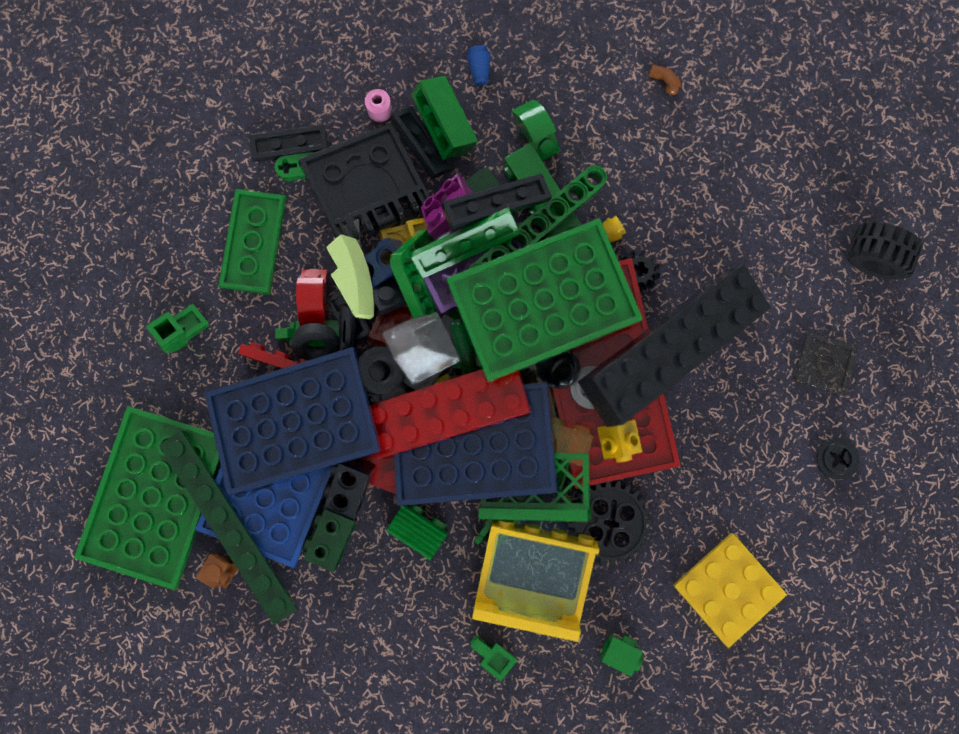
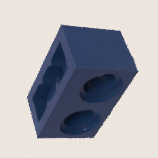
(380, 261)

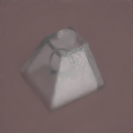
(421, 347)

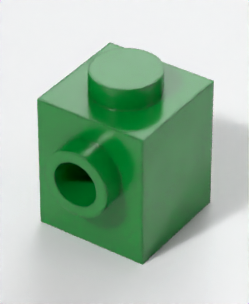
(622, 654)

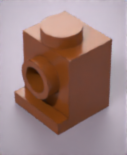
(217, 571)

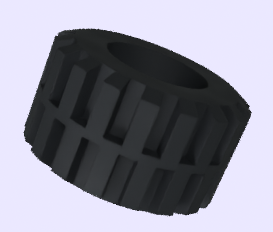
(884, 250)

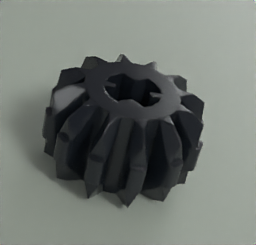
(648, 269)

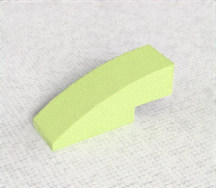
(352, 276)

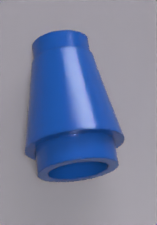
(479, 64)

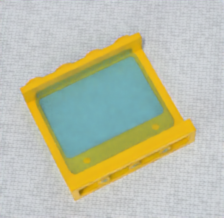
(535, 579)

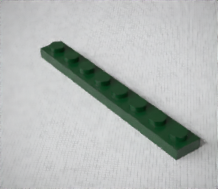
(228, 527)

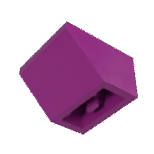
(432, 210)

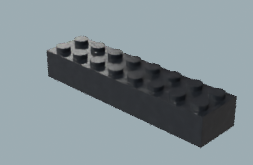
(674, 346)

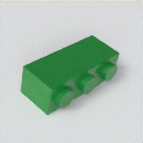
(444, 117)

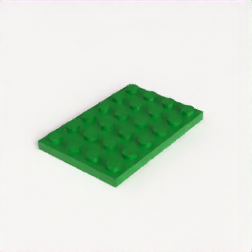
(543, 299)
(142, 510)

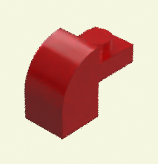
(311, 296)

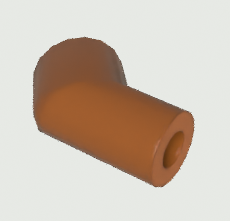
(668, 76)

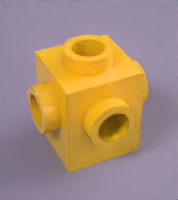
(620, 441)

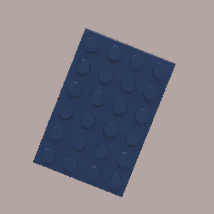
(292, 421)
(484, 463)

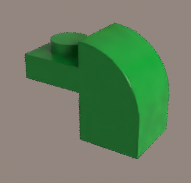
(537, 128)
(175, 331)

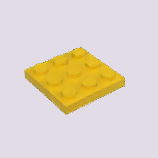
(730, 590)

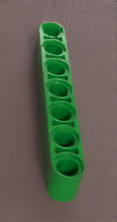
(545, 220)

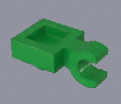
(495, 659)

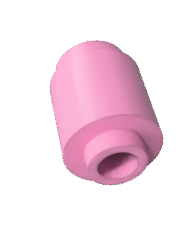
(378, 105)

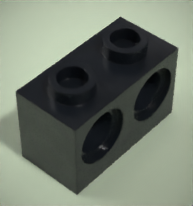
(352, 487)

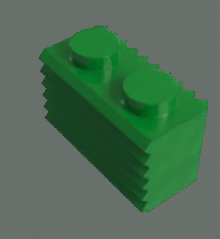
(417, 530)

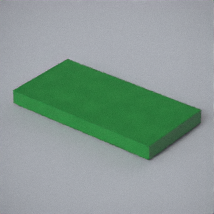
(252, 242)

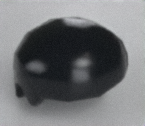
(559, 370)

